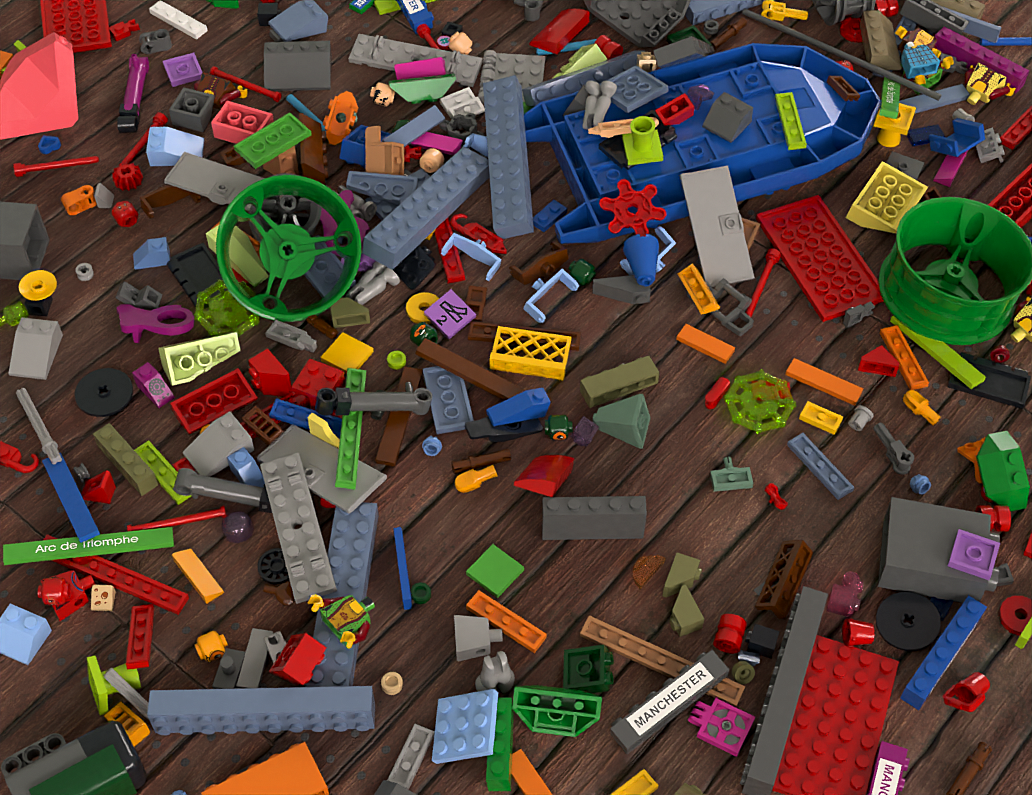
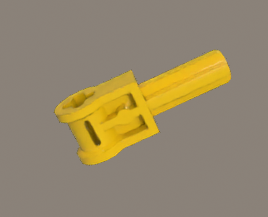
(778, 11)

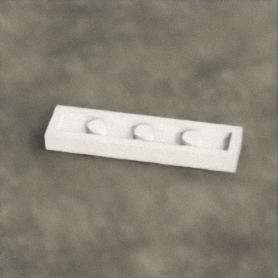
(178, 19)

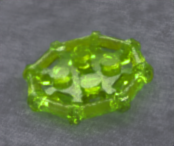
(218, 315)
(759, 411)

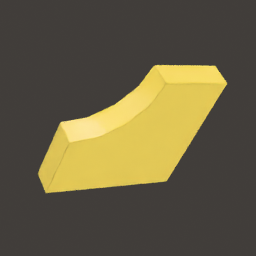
(320, 429)

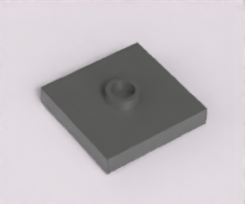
(906, 164)

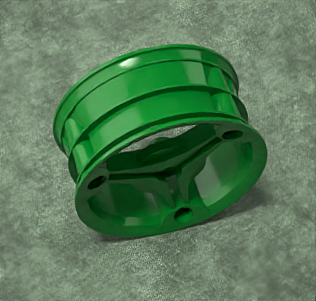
(291, 235)
(944, 297)

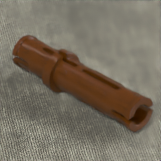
(731, 30)
(481, 461)
(973, 765)

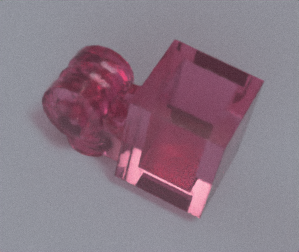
(843, 597)

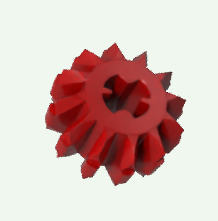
(127, 176)

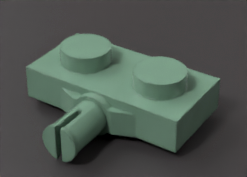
(731, 477)

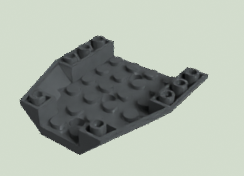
(647, 20)

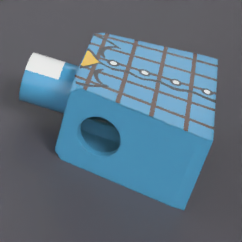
(918, 60)

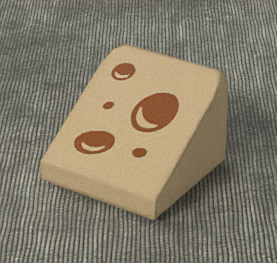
(102, 597)

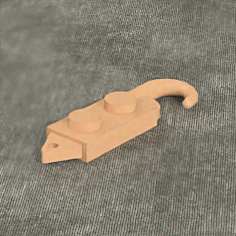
(612, 128)

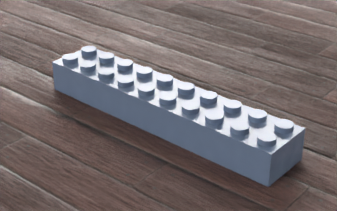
(508, 158)
(426, 208)
(350, 563)
(262, 710)

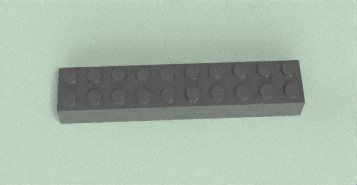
(783, 693)

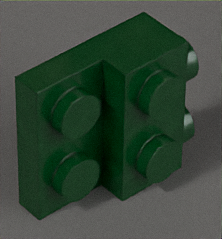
(588, 669)

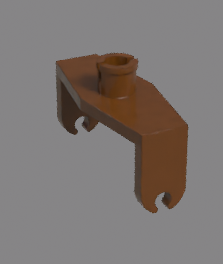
(164, 196)
(543, 266)

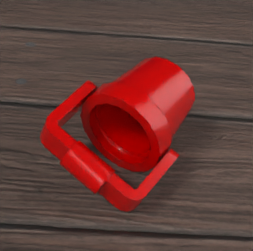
(968, 691)

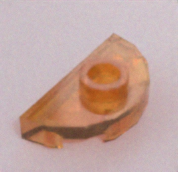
(646, 568)

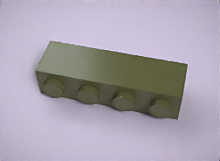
(619, 381)
(125, 459)

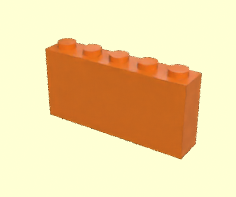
(282, 774)

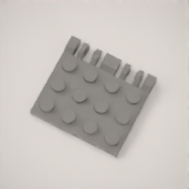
(527, 68)

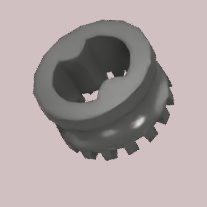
(707, 27)
(82, 472)

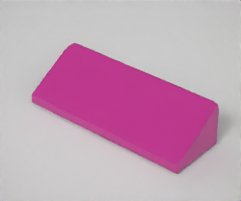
(420, 68)
(442, 143)
(949, 169)

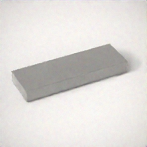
(254, 660)
(411, 756)

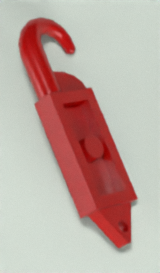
(476, 232)
(12, 456)

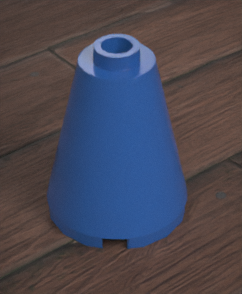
(642, 257)

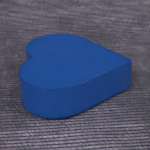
(48, 144)

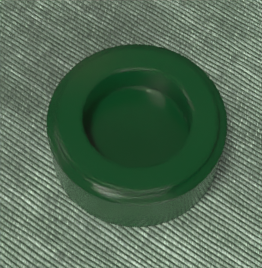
(420, 593)

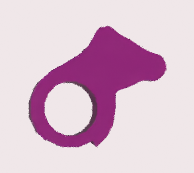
(330, 225)
(135, 320)

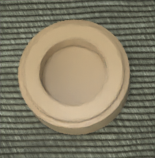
(391, 683)

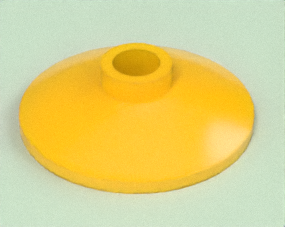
(37, 285)

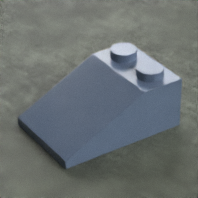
(300, 21)

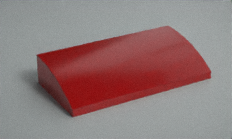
(561, 30)
(213, 401)
(545, 474)

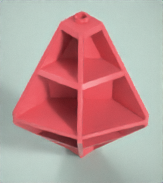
(39, 89)

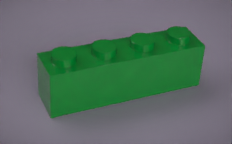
(500, 763)

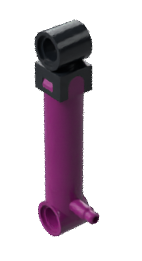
(129, 110)

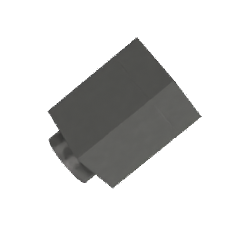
(21, 239)

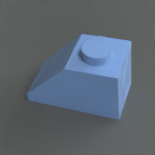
(152, 254)
(245, 468)

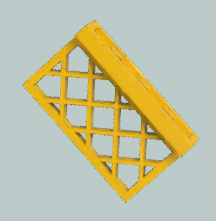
(528, 364)

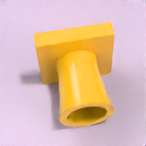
(893, 128)

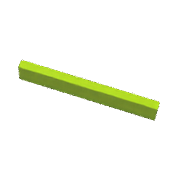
(946, 356)

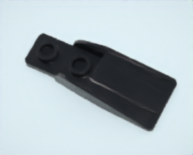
(502, 433)

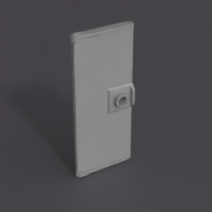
(210, 179)
(717, 226)
(320, 468)

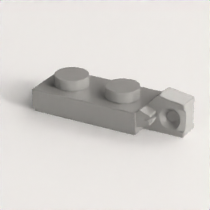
(291, 336)

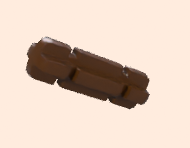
(322, 326)

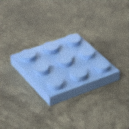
(465, 726)

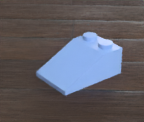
(168, 144)

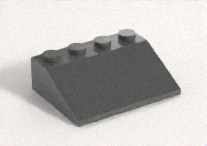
(297, 65)

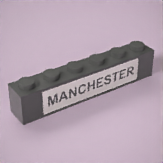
(669, 701)

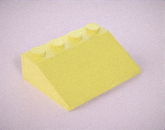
(886, 199)

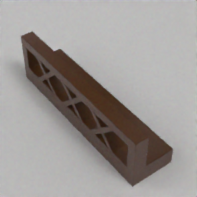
(789, 578)

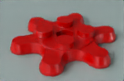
(632, 198)

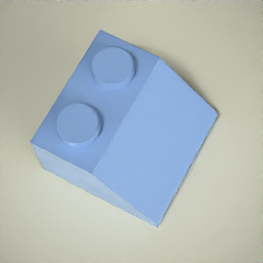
(22, 633)

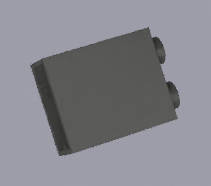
(919, 546)

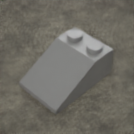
(34, 348)
(218, 441)

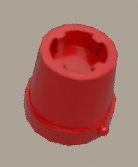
(857, 632)

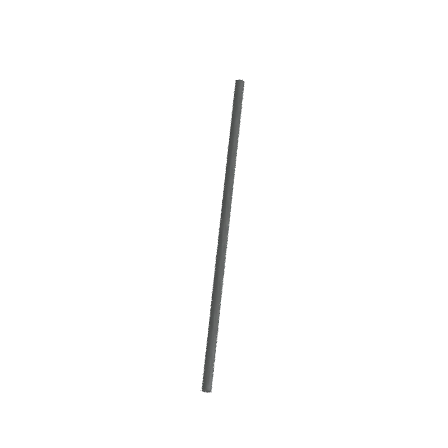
(841, 54)

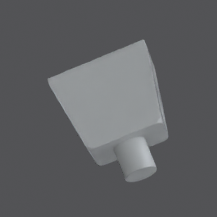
(474, 636)

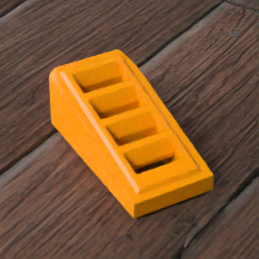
(137, 731)

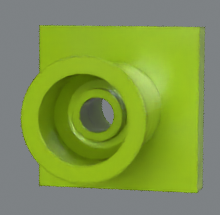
(643, 143)
(102, 688)

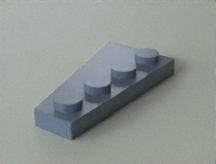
(382, 186)

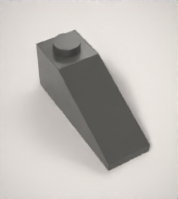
(622, 289)

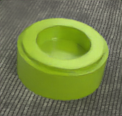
(396, 360)

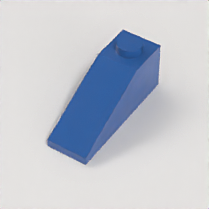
(522, 407)

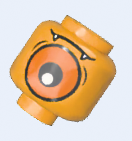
(210, 646)

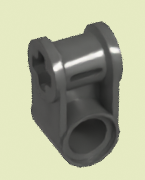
(157, 41)

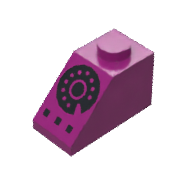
(152, 385)

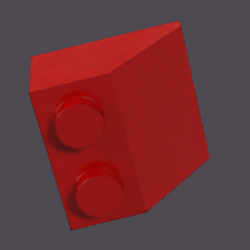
(269, 375)
(298, 659)

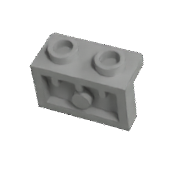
(989, 148)

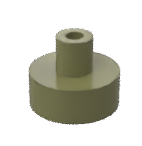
(743, 672)

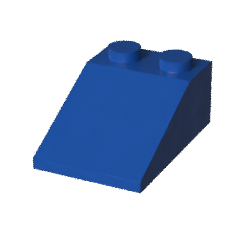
(354, 146)

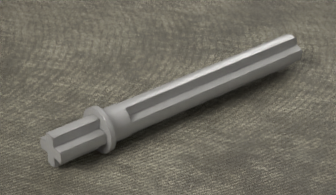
(48, 445)

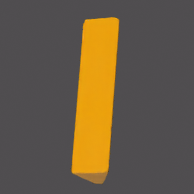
(698, 289)
(197, 575)

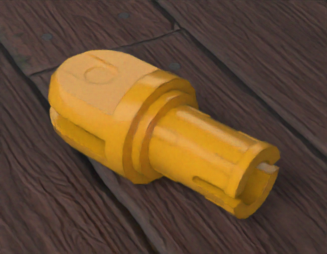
(920, 405)
(472, 479)

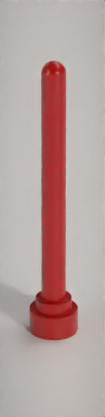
(424, 32)
(159, 120)
(21, 169)
(772, 257)

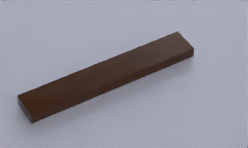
(487, 332)
(467, 370)
(397, 422)

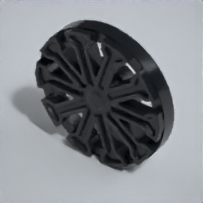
(275, 566)

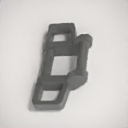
(727, 321)

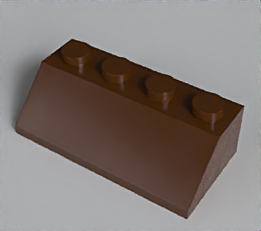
(313, 151)

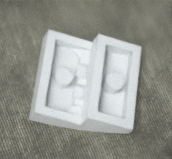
(462, 103)

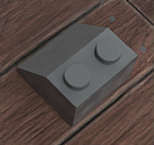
(192, 109)
(728, 117)

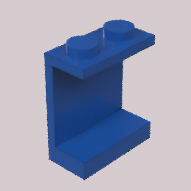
(965, 136)

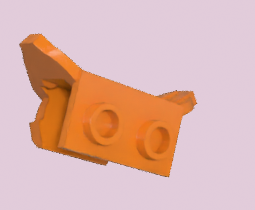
(345, 104)

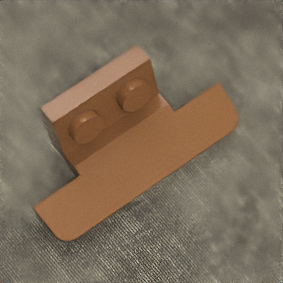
(383, 156)

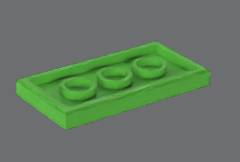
(272, 140)

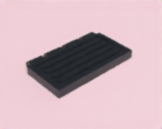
(614, 147)
(195, 271)
(1000, 382)

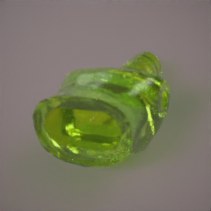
(13, 313)

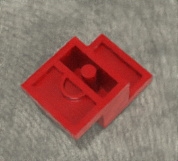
(315, 377)

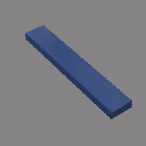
(71, 499)

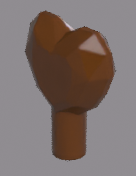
(282, 592)

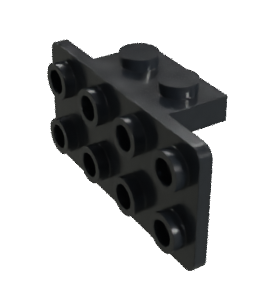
(415, 266)

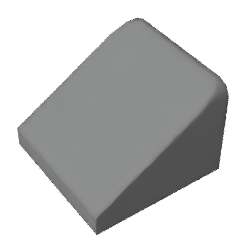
(103, 196)

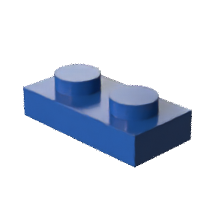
(549, 215)

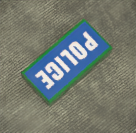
(361, 6)

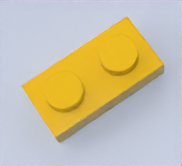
(821, 417)

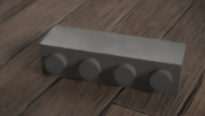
(933, 16)

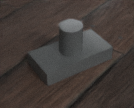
(229, 669)

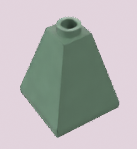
(625, 420)

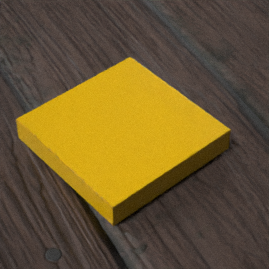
(346, 353)

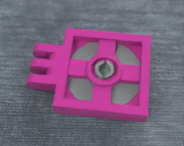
(722, 725)

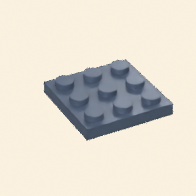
(636, 88)

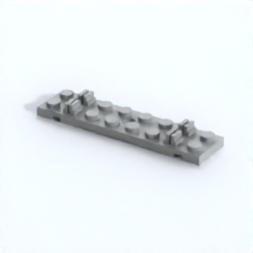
(386, 53)
(302, 547)

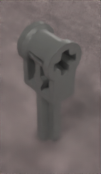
(896, 451)

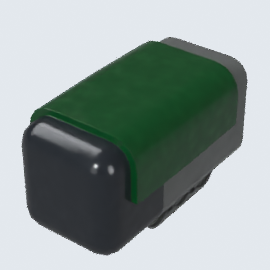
(90, 765)

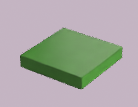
(495, 570)

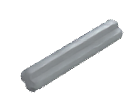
(127, 691)

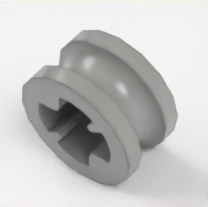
(84, 267)

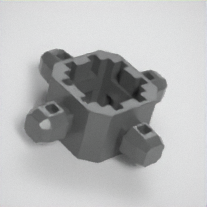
(458, 122)

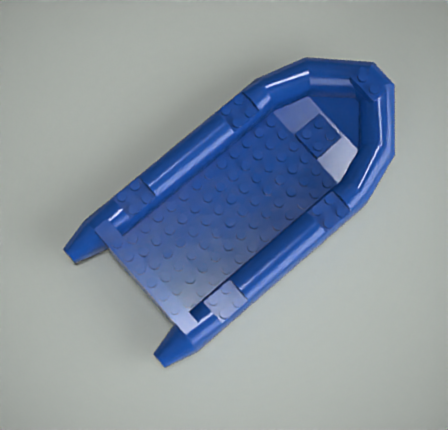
(755, 159)

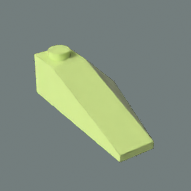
(583, 58)
(242, 255)
(191, 358)

